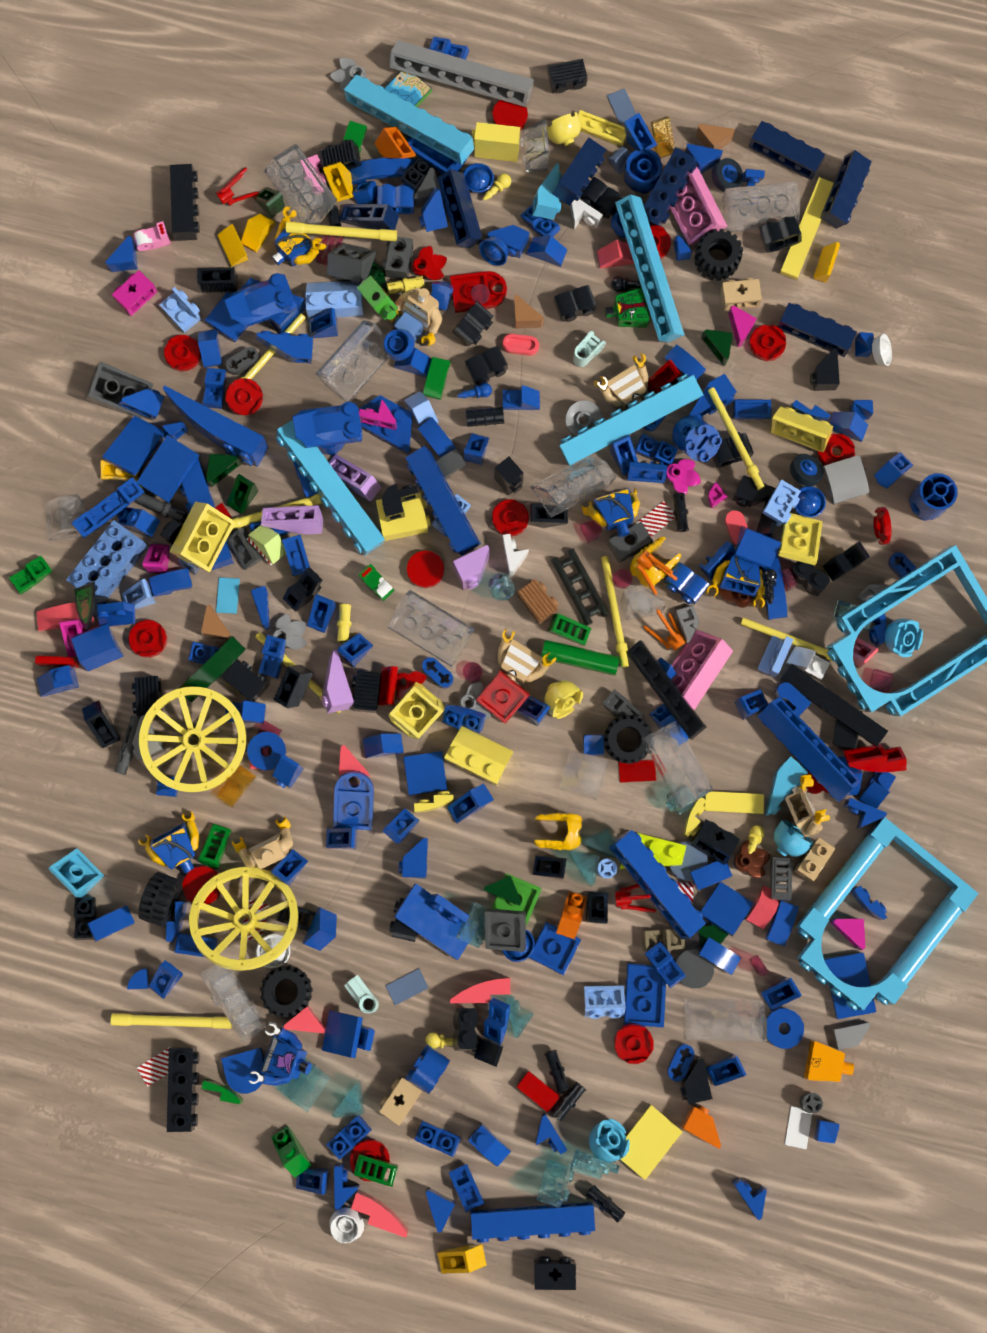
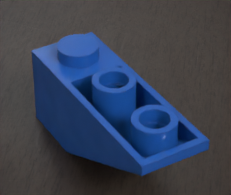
(294, 348)
(725, 392)

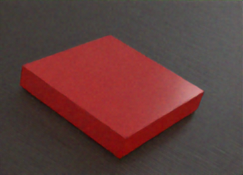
(502, 696)

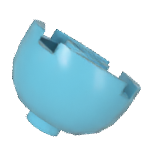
(903, 637)
(791, 840)
(608, 1141)

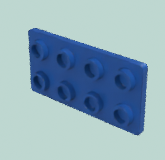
(433, 920)

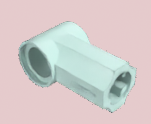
(360, 993)

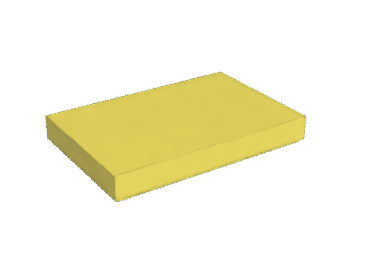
(801, 539)
(650, 1141)

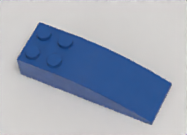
(222, 431)

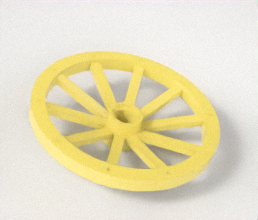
(181, 693)
(241, 914)

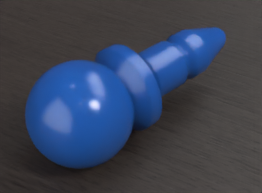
(483, 390)

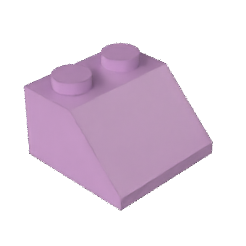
(471, 567)

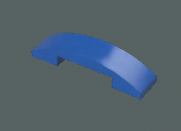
(380, 169)
(108, 508)
(778, 608)

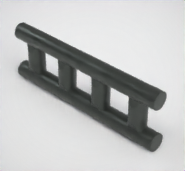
(577, 598)

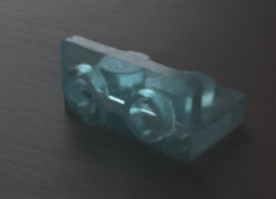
(474, 929)
(591, 1165)
(554, 1183)

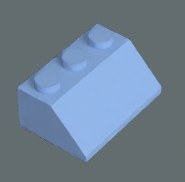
(339, 295)

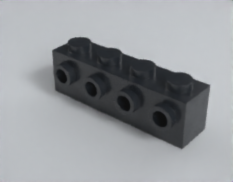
(184, 202)
(182, 1089)

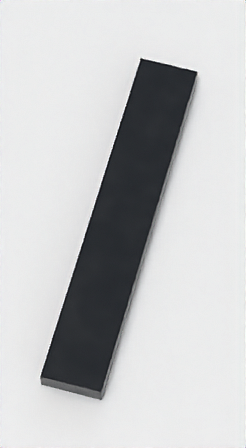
(666, 690)
(835, 705)

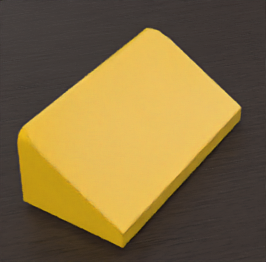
(232, 246)
(826, 262)
(111, 472)

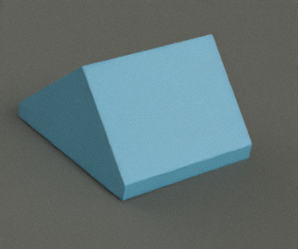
(76, 873)

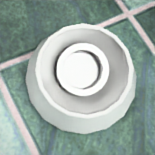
(882, 350)
(272, 940)
(346, 1225)

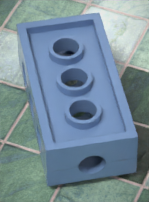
(103, 551)

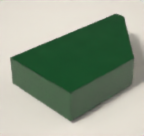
(378, 274)
(712, 932)

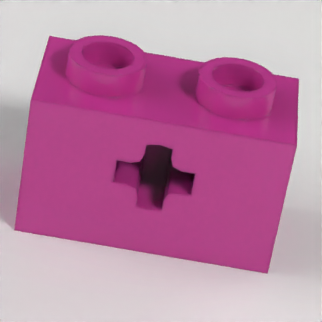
(143, 292)

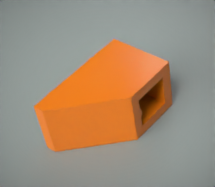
(571, 915)

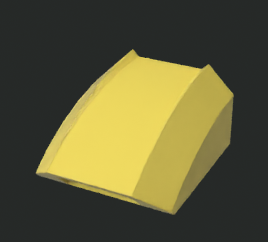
(416, 711)

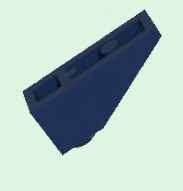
(369, 216)

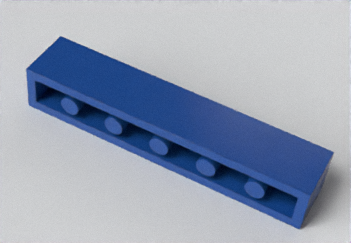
(197, 489)
(443, 501)
(809, 749)
(654, 880)
(532, 1220)

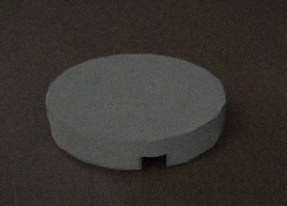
(696, 968)

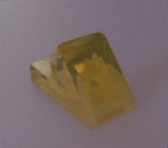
(663, 136)
(236, 786)

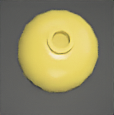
(564, 129)
(562, 697)

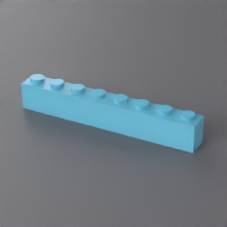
(409, 119)
(649, 268)
(630, 420)
(332, 491)

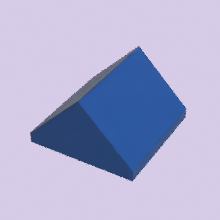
(756, 547)
(96, 647)

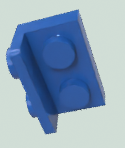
(116, 614)

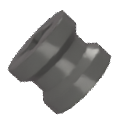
(814, 1102)

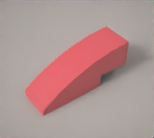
(50, 617)
(481, 992)
(379, 1213)

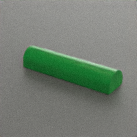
(581, 657)

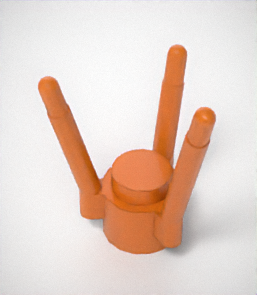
(646, 561)
(675, 640)

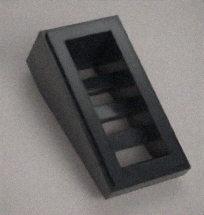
(280, 918)

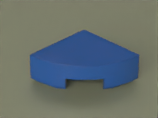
(139, 980)

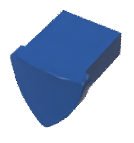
(441, 292)

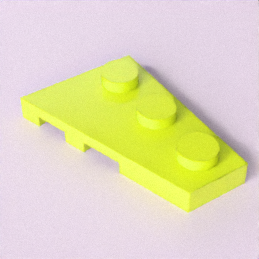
(664, 851)

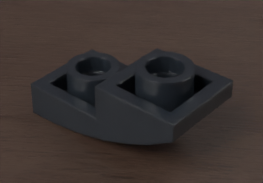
(416, 173)
(84, 913)

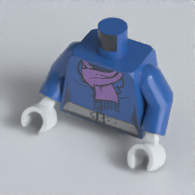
(284, 1059)

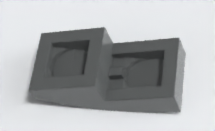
(451, 463)
(619, 706)

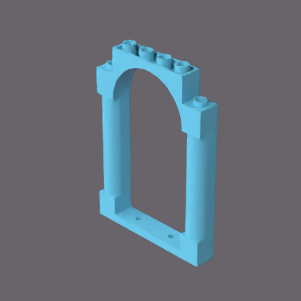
(859, 616)
(895, 981)

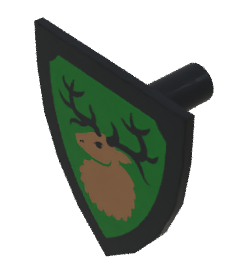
(87, 602)

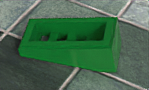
(559, 632)
(221, 848)
(388, 1182)

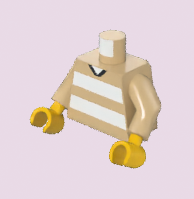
(422, 308)
(626, 386)
(519, 661)
(803, 812)
(268, 850)

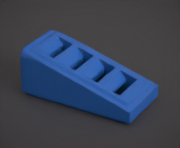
(260, 598)

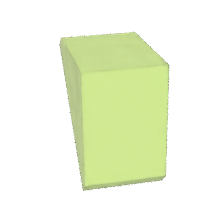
(268, 543)

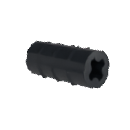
(485, 416)

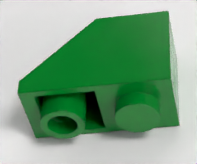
(291, 1152)

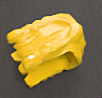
(654, 574)
(572, 838)

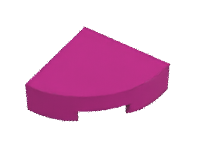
(716, 495)

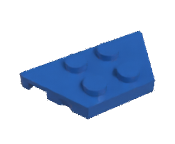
(402, 435)

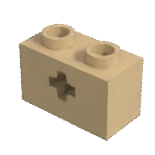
(741, 294)
(814, 860)
(398, 1112)

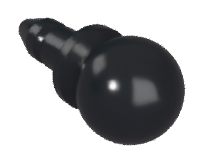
(619, 284)
(769, 577)

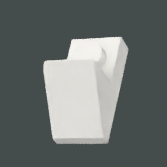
(581, 210)
(514, 559)
(808, 662)

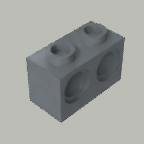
(401, 258)

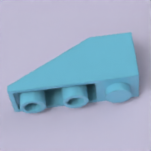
(545, 203)
(783, 783)

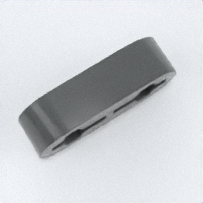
(242, 360)

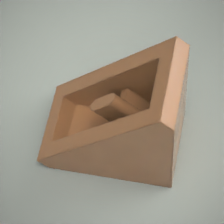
(714, 136)
(525, 315)
(213, 626)

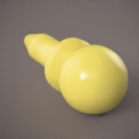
(503, 181)
(755, 837)
(436, 1040)

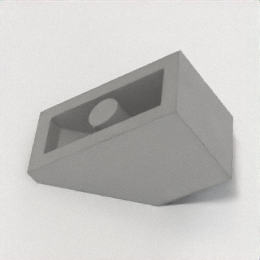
(155, 747)

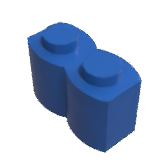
(398, 198)
(688, 584)

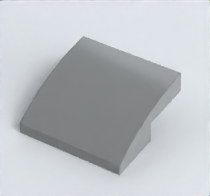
(846, 479)

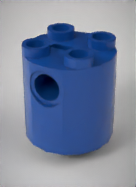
(696, 438)
(933, 496)

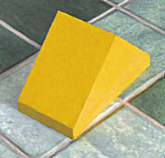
(339, 181)
(257, 231)

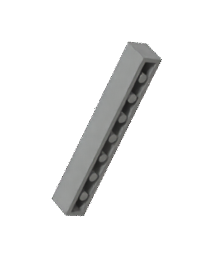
(461, 73)

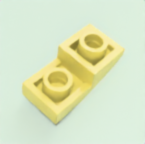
(440, 800)
(691, 824)

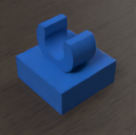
(163, 790)

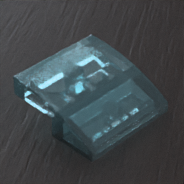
(306, 1088)

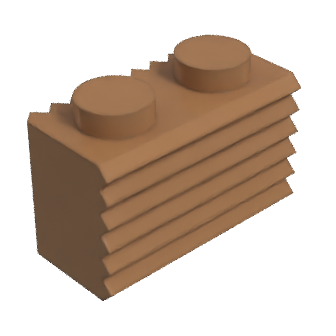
(537, 601)

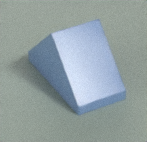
(420, 408)
(139, 594)

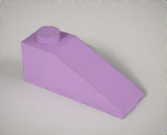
(355, 478)
(294, 519)
(336, 691)

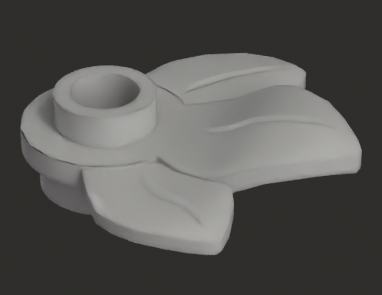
(347, 72)
(291, 631)
(471, 695)

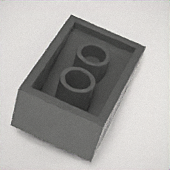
(111, 385)

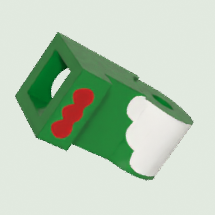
(376, 582)

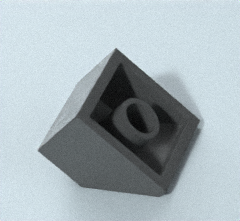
(350, 262)

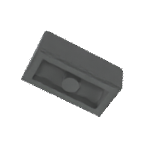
(243, 549)

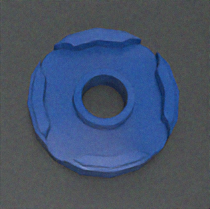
(255, 748)
(795, 1032)

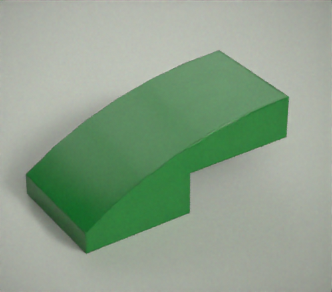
(356, 132)
(436, 378)
(31, 575)
(227, 1093)

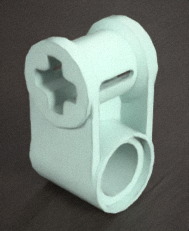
(590, 347)

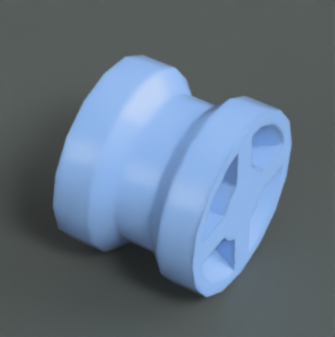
(609, 867)

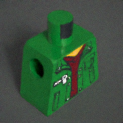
(629, 309)

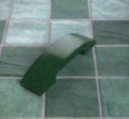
(214, 666)

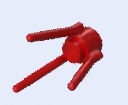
(225, 193)
(624, 898)

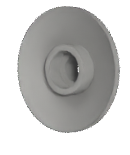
(582, 409)

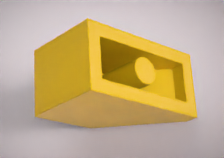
(462, 1259)

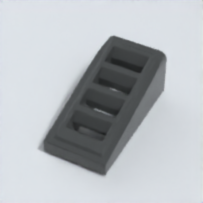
(781, 866)

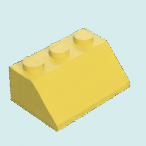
(801, 428)
(202, 536)
(478, 755)

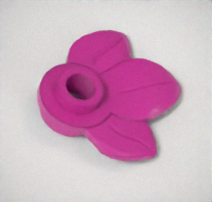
(685, 475)

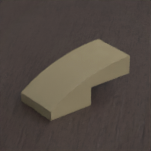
(668, 938)

